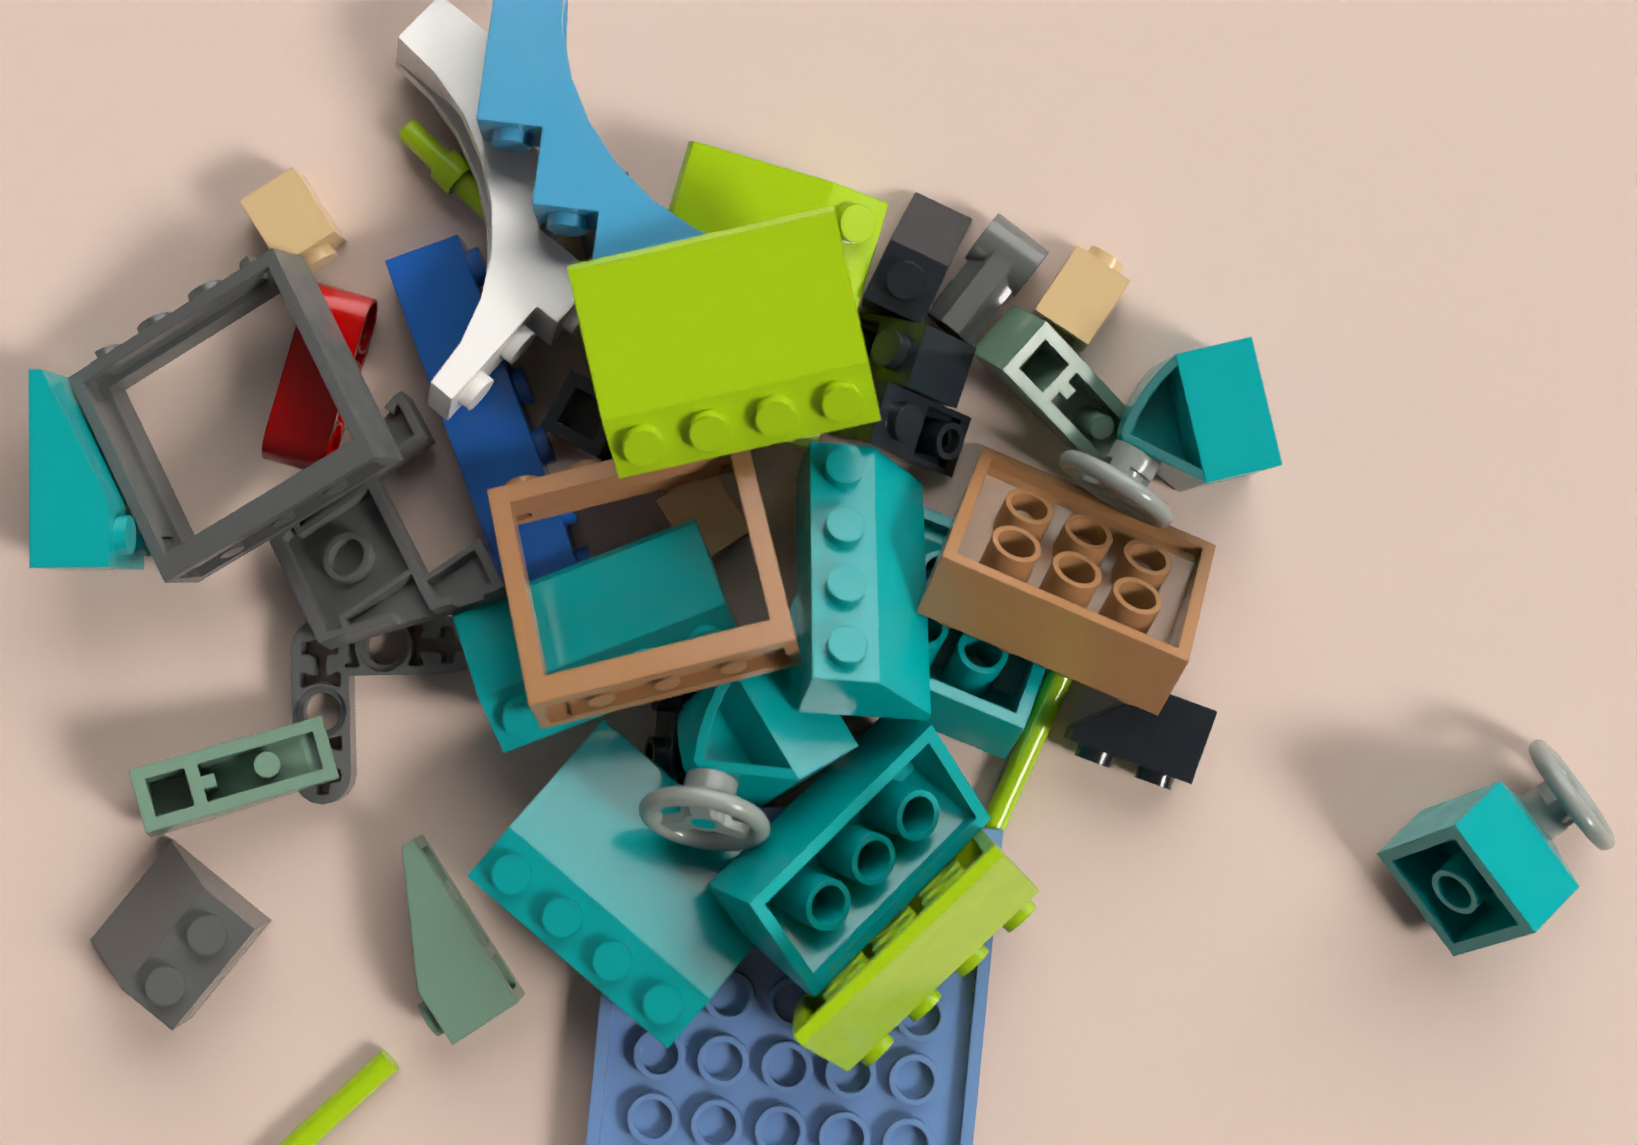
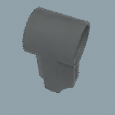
(994, 270)

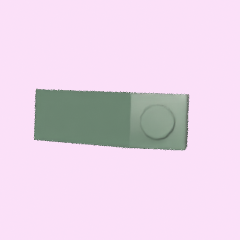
(1052, 381)
(232, 776)
(454, 958)

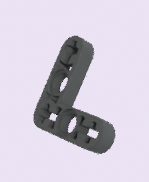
(351, 662)

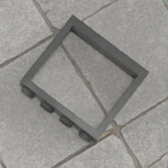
(166, 336)

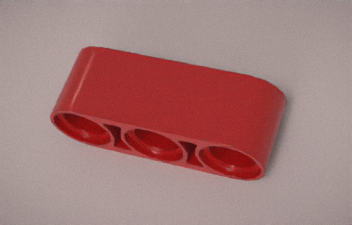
(303, 416)

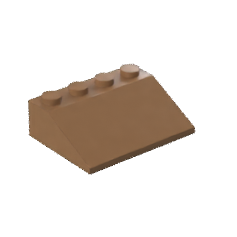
(1069, 582)

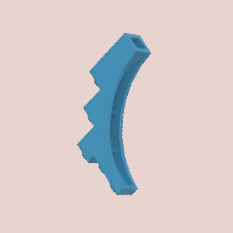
(533, 102)

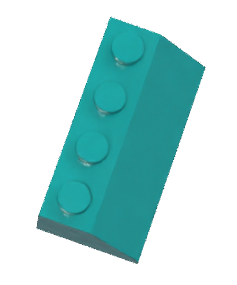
(860, 585)
(594, 612)
(851, 851)

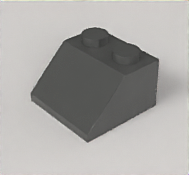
(177, 936)

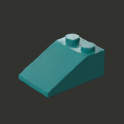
(73, 497)

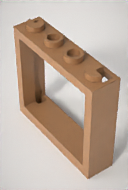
(656, 671)

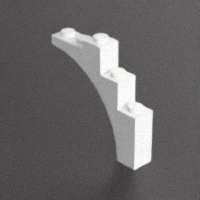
(525, 268)

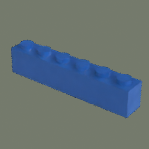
(496, 438)

